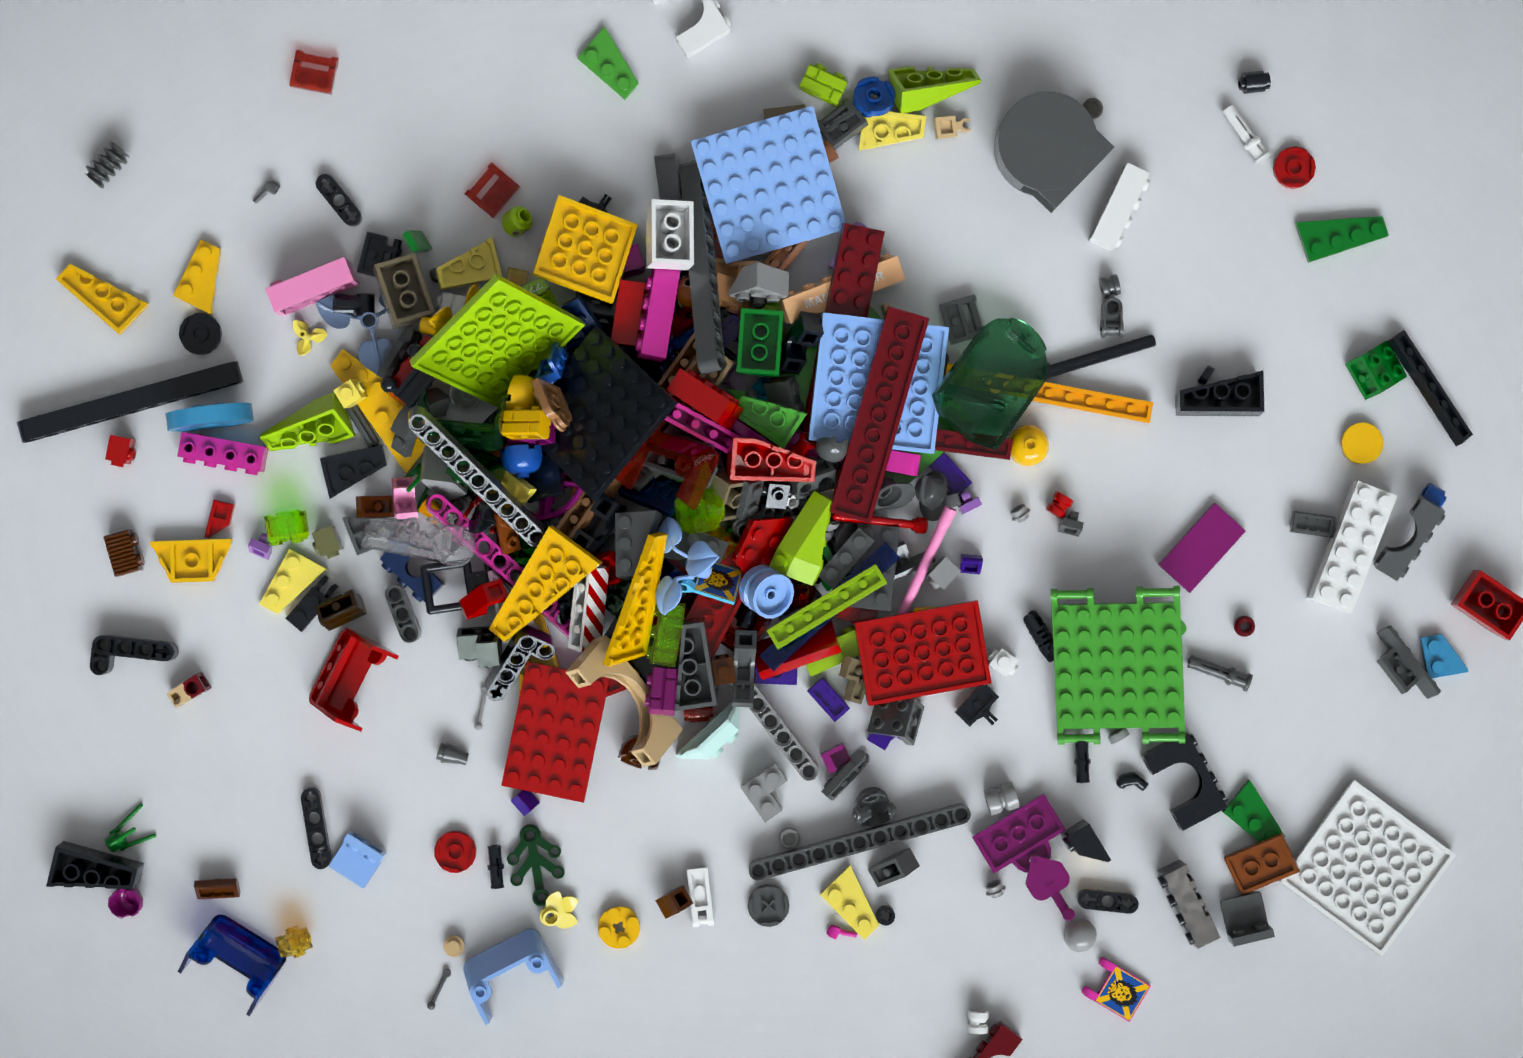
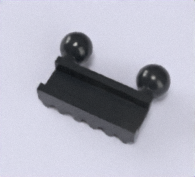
(413, 384)

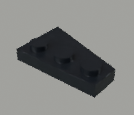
(350, 467)

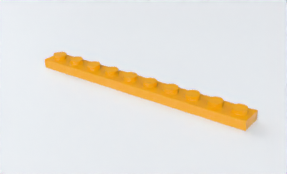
(1092, 401)

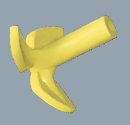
(302, 330)

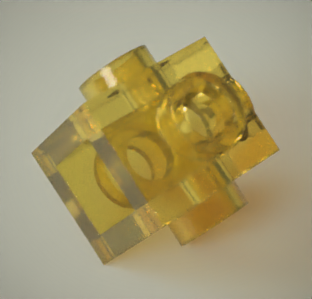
(294, 942)

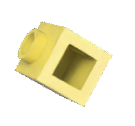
(351, 393)

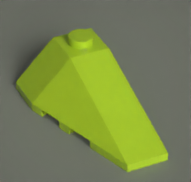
(924, 88)
(314, 423)
(803, 545)

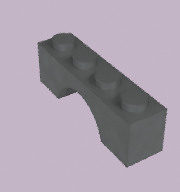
(1395, 560)

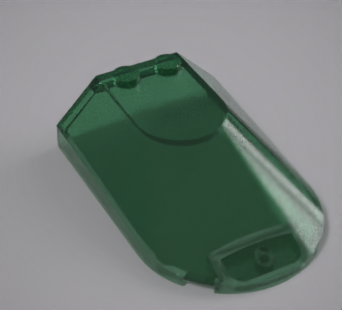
(993, 382)

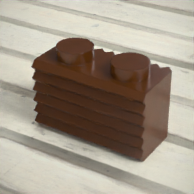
(124, 552)

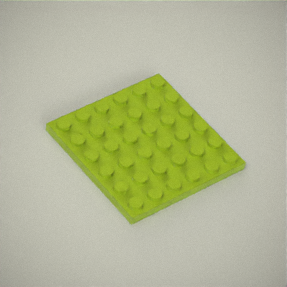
(495, 338)

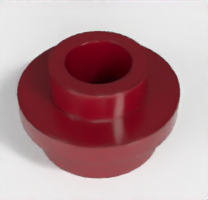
(1250, 626)

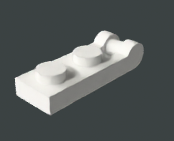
(701, 895)

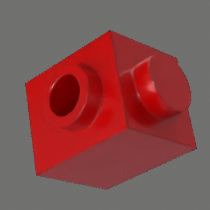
(120, 450)

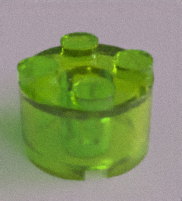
(705, 517)
(286, 526)

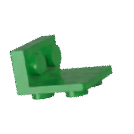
(1376, 370)

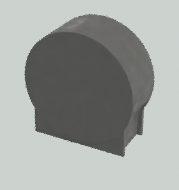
(1048, 146)

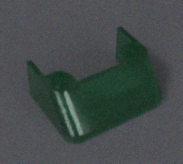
(471, 434)

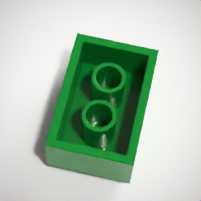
(759, 342)

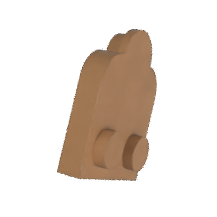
(552, 403)

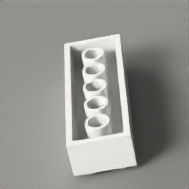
(1352, 546)

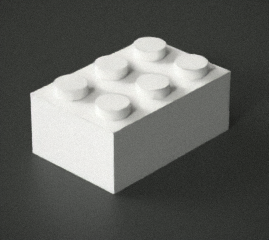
(669, 234)

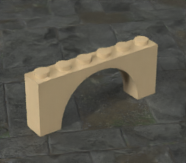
(655, 731)

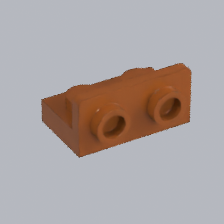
(507, 538)

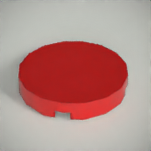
(1294, 167)
(455, 851)

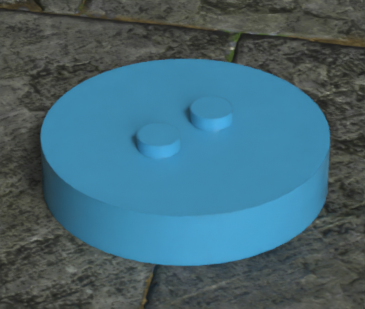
(209, 417)

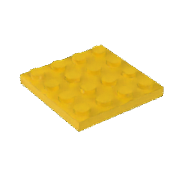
(584, 249)

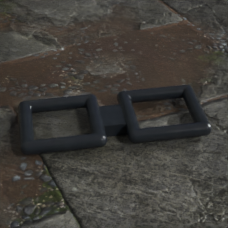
(472, 581)

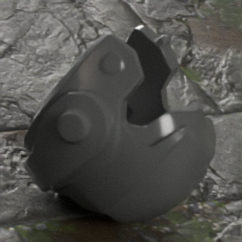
(873, 807)

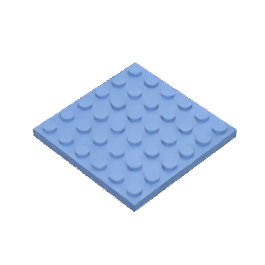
(769, 184)
(841, 375)

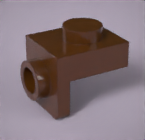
(723, 670)

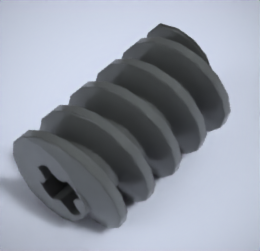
(106, 164)

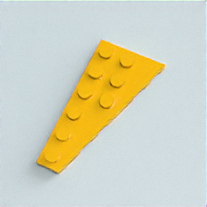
(378, 407)

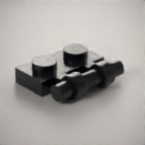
(374, 250)

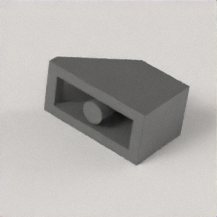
(894, 867)

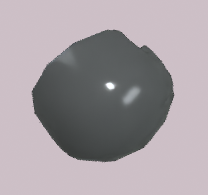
(831, 450)

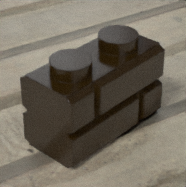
(340, 610)

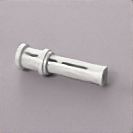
(1252, 142)

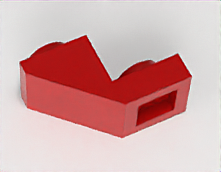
(485, 595)

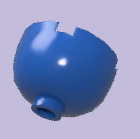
(521, 459)

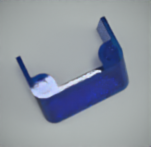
(239, 950)

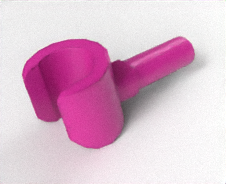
(833, 932)

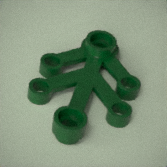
(535, 860)

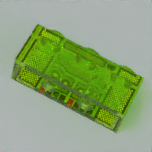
(666, 636)

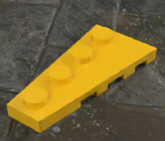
(109, 303)

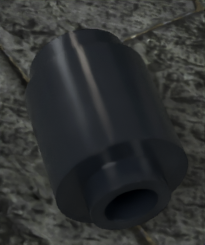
(1254, 82)

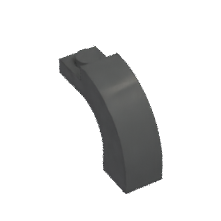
(404, 437)
(744, 666)

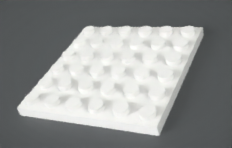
(1368, 867)

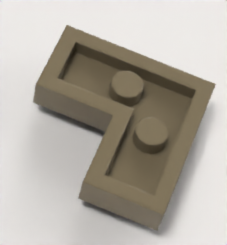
(852, 670)

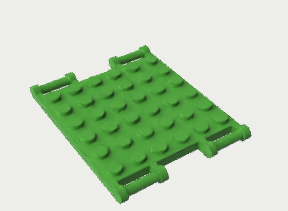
(1118, 665)

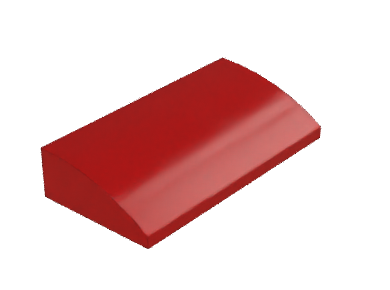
(818, 647)

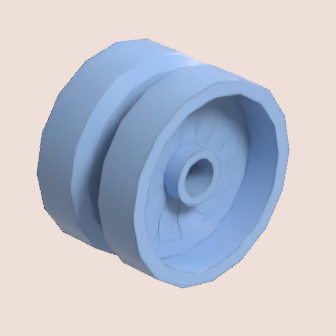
(766, 591)

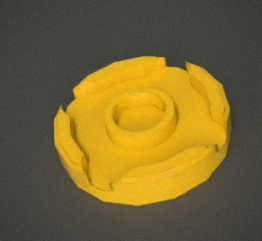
(1361, 443)

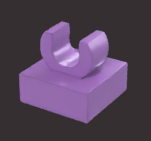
(969, 504)
(260, 547)

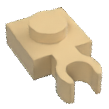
(947, 127)

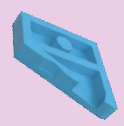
(1440, 657)

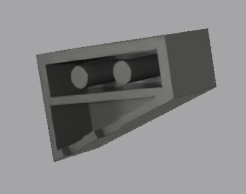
(630, 538)

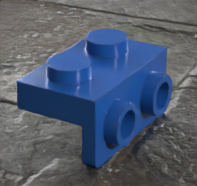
(553, 366)

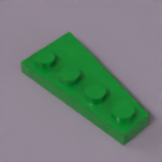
(1335, 236)

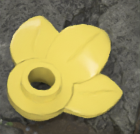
(561, 909)

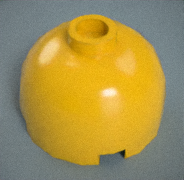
(521, 393)
(1029, 445)

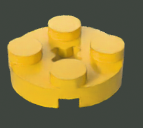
(630, 923)

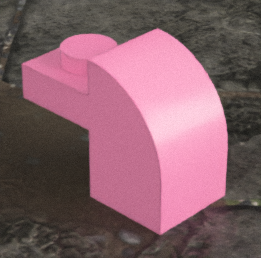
(403, 501)

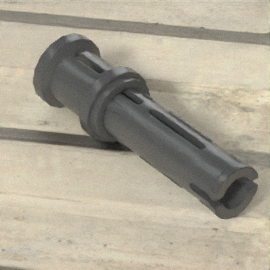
(1229, 675)

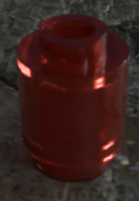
(698, 714)

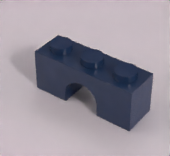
(399, 565)

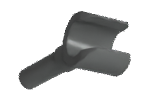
(270, 186)

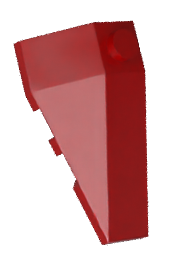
(762, 461)

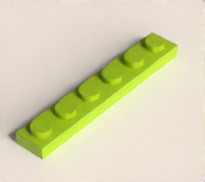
(826, 606)

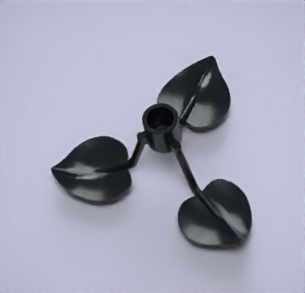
(481, 518)

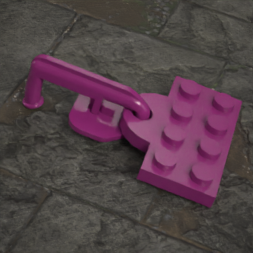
(1019, 838)

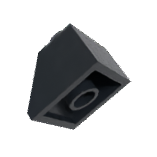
(1084, 841)

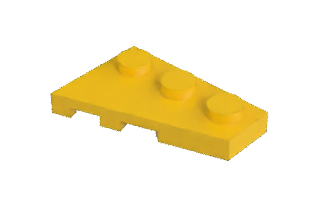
(199, 278)

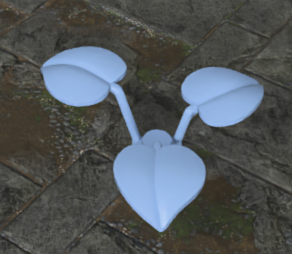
(699, 565)

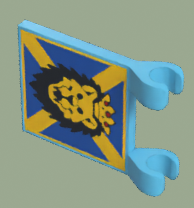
(720, 585)

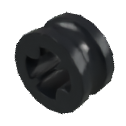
(884, 922)

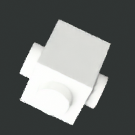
(1002, 662)

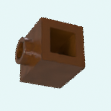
(674, 901)

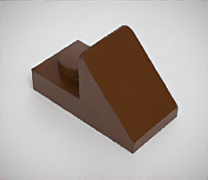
(374, 506)

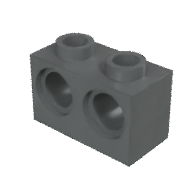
(824, 480)

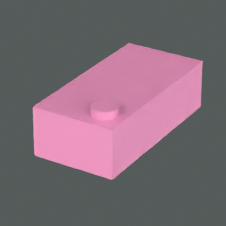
(311, 286)

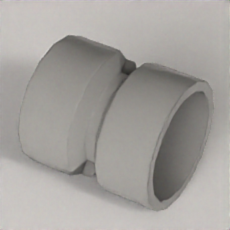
(1001, 798)

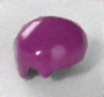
(125, 902)

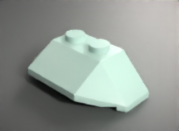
(713, 736)

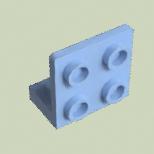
(357, 859)

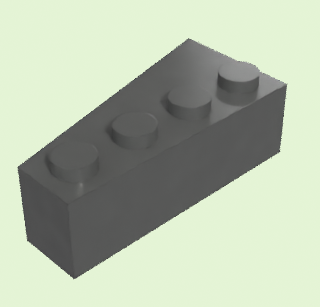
(695, 671)

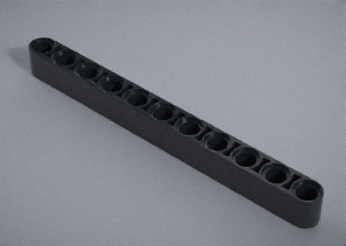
(130, 402)

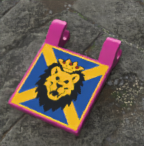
(1120, 991)

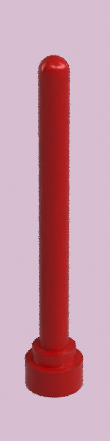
(918, 524)

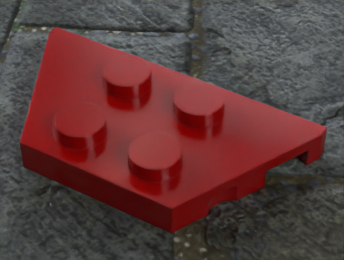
(760, 542)

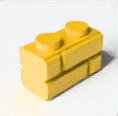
(525, 423)

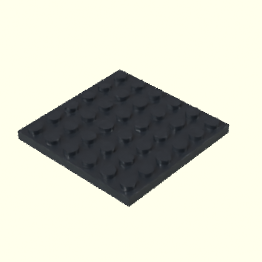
(612, 412)

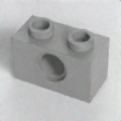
(942, 573)

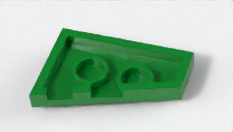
(1251, 813)

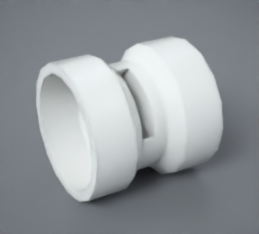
(978, 1021)

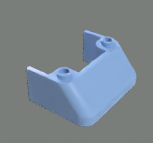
(500, 958)

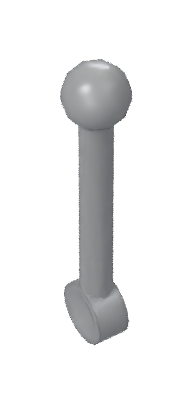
(478, 725)

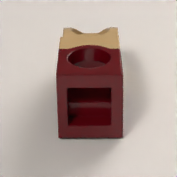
(189, 689)

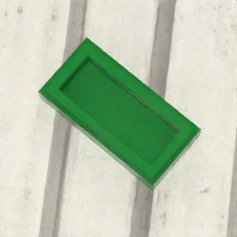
(417, 241)

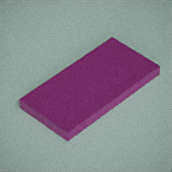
(1201, 547)

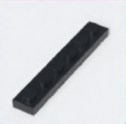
(1430, 388)

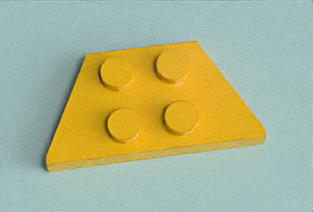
(192, 558)

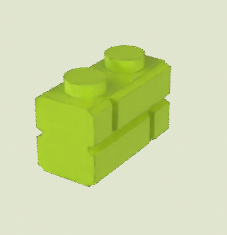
(823, 84)

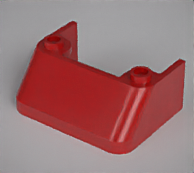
(344, 674)

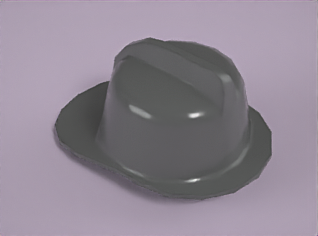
(894, 494)
(932, 494)

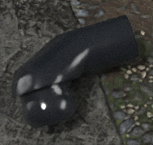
(1131, 778)

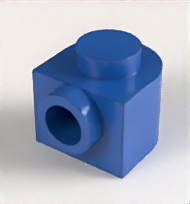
(1434, 494)

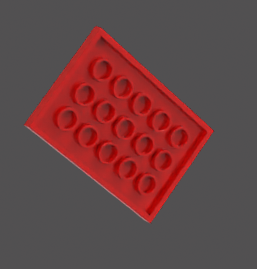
(922, 652)
(554, 733)

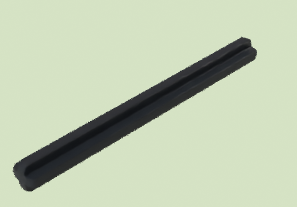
(1101, 356)

